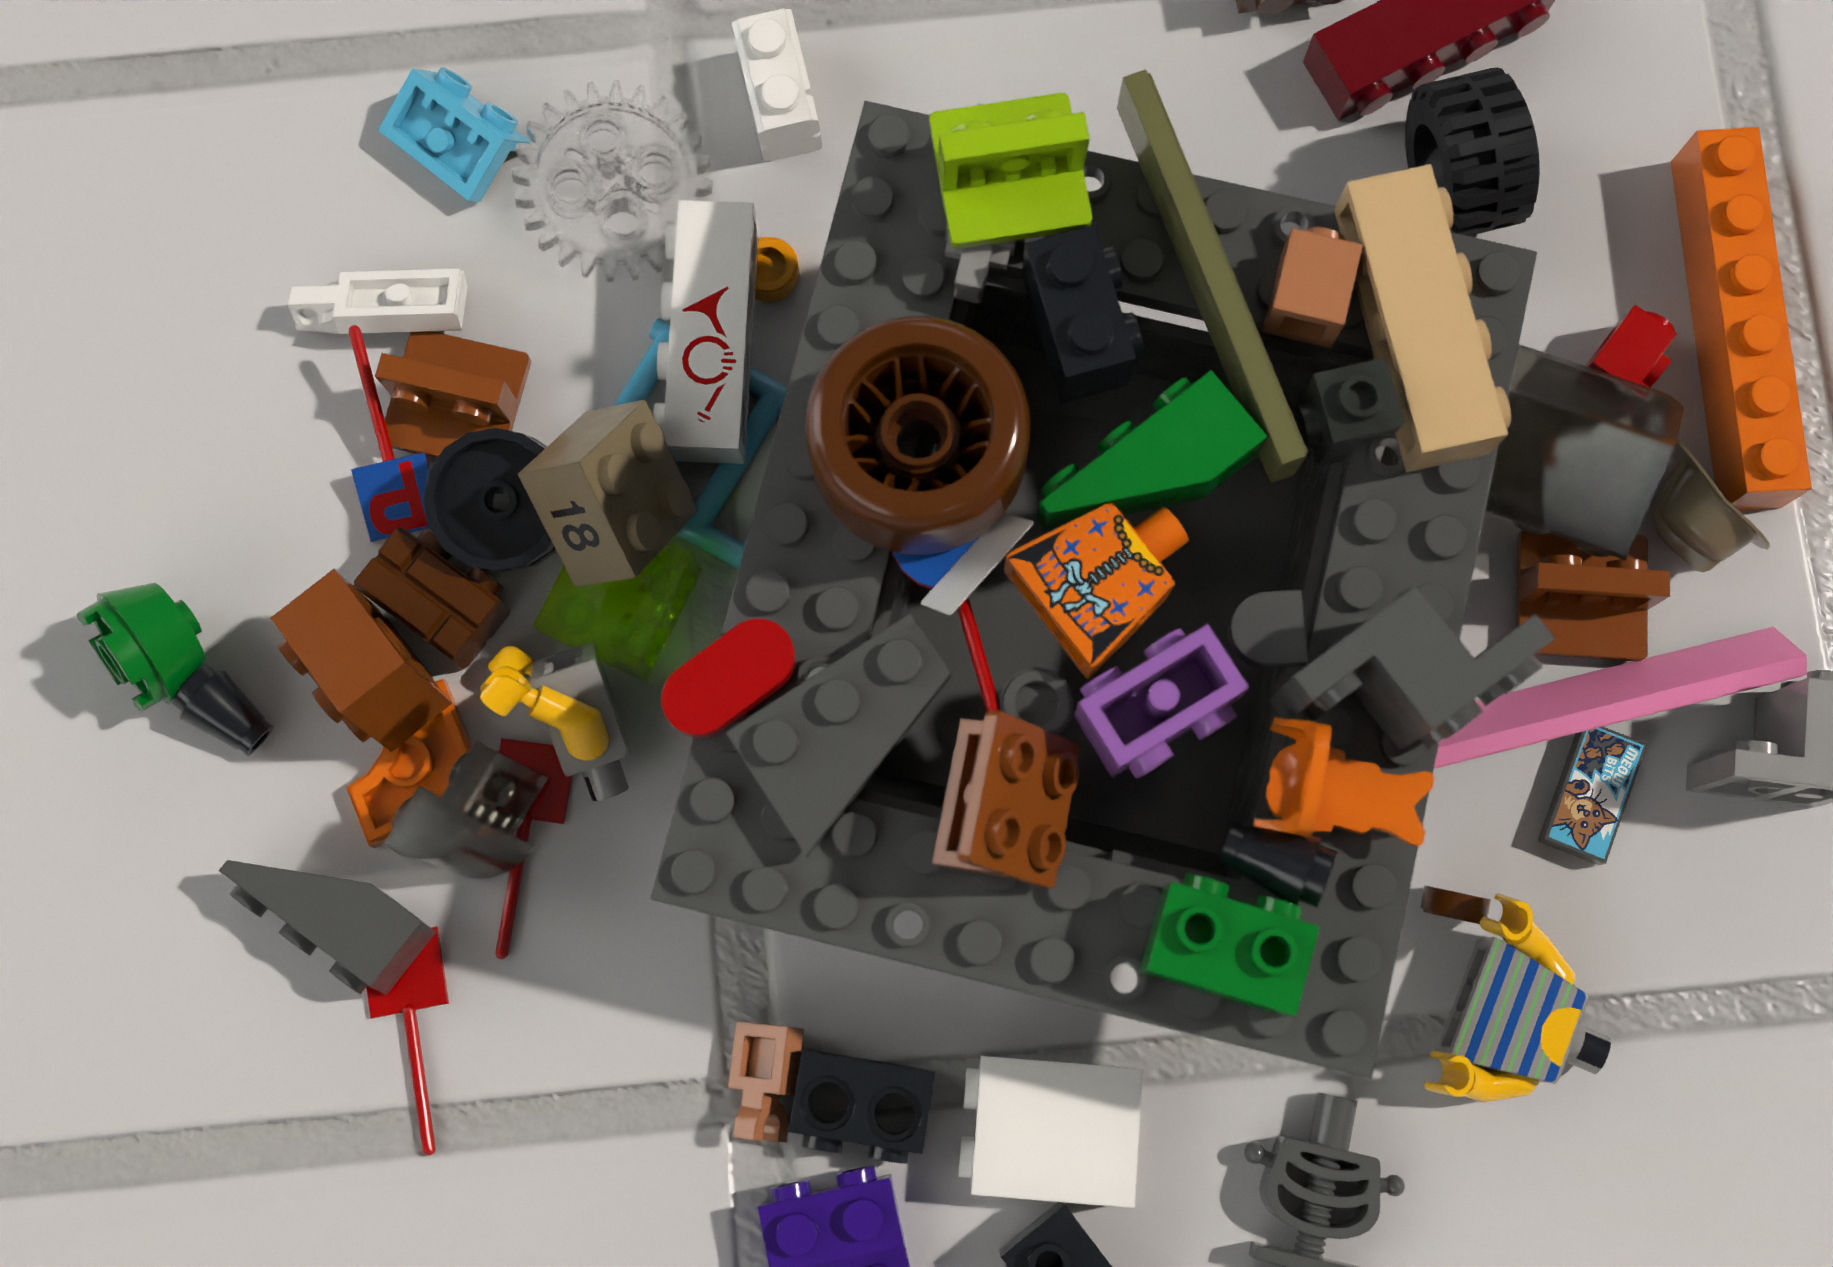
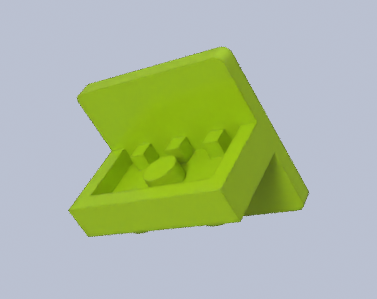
(1011, 169)

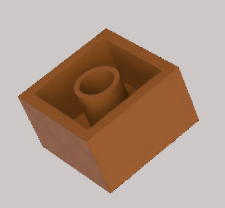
(358, 663)

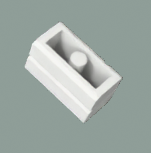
(777, 84)

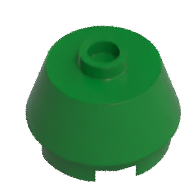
(145, 641)

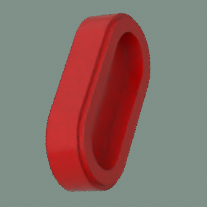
(728, 678)

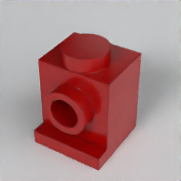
(1636, 347)

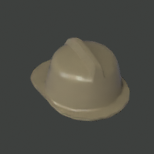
(1697, 517)

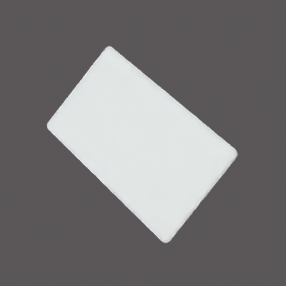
(976, 564)

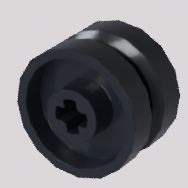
(461, 501)

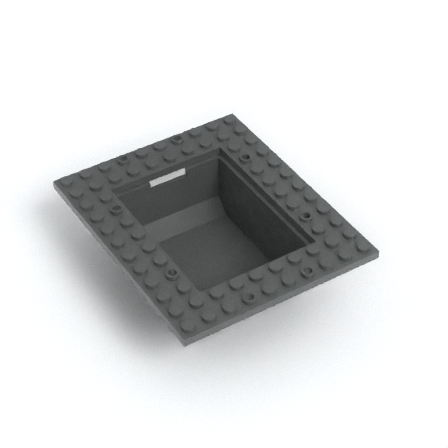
(1336, 531)

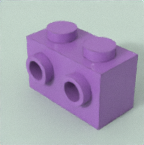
(1177, 690)

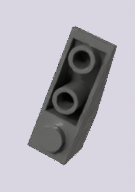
(345, 918)

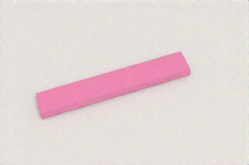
(1625, 693)

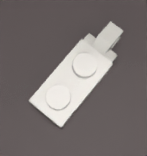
(383, 302)

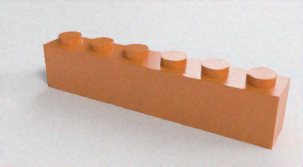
(1740, 319)

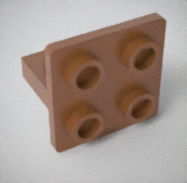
(449, 389)
(1586, 600)
(1007, 800)

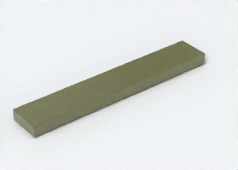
(1209, 274)

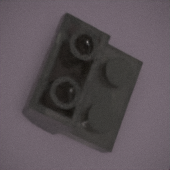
(474, 820)

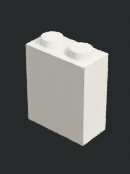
(1052, 1131)

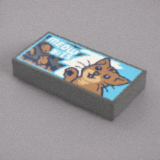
(1592, 794)

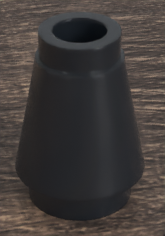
(222, 710)
(1280, 862)

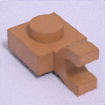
(764, 1067)

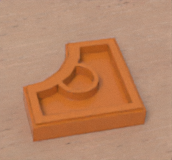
(396, 775)

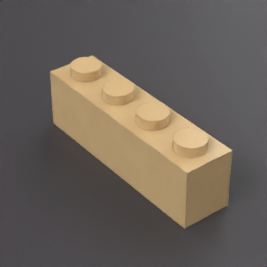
(1422, 317)

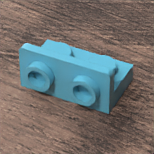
(451, 130)

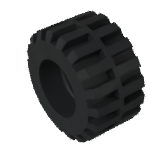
(1479, 148)

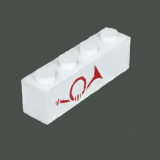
(709, 331)

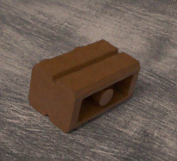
(434, 596)

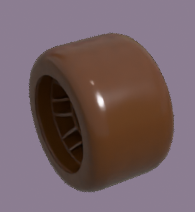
(906, 383)

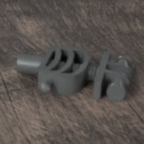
(1329, 1145)

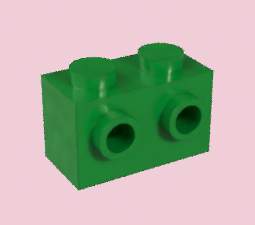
(1230, 946)

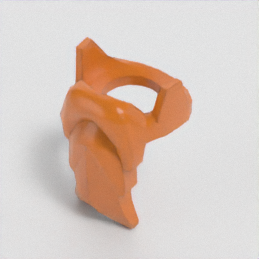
(1320, 789)

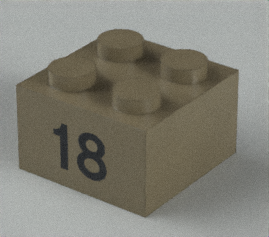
(609, 493)

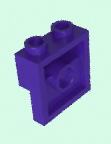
(835, 1225)

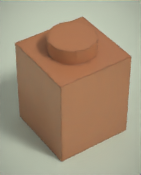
(1312, 286)

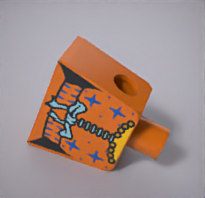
(1097, 579)

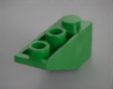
(1167, 460)

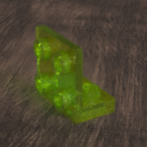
(625, 616)

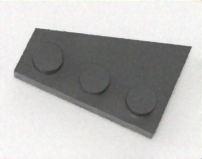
(838, 726)

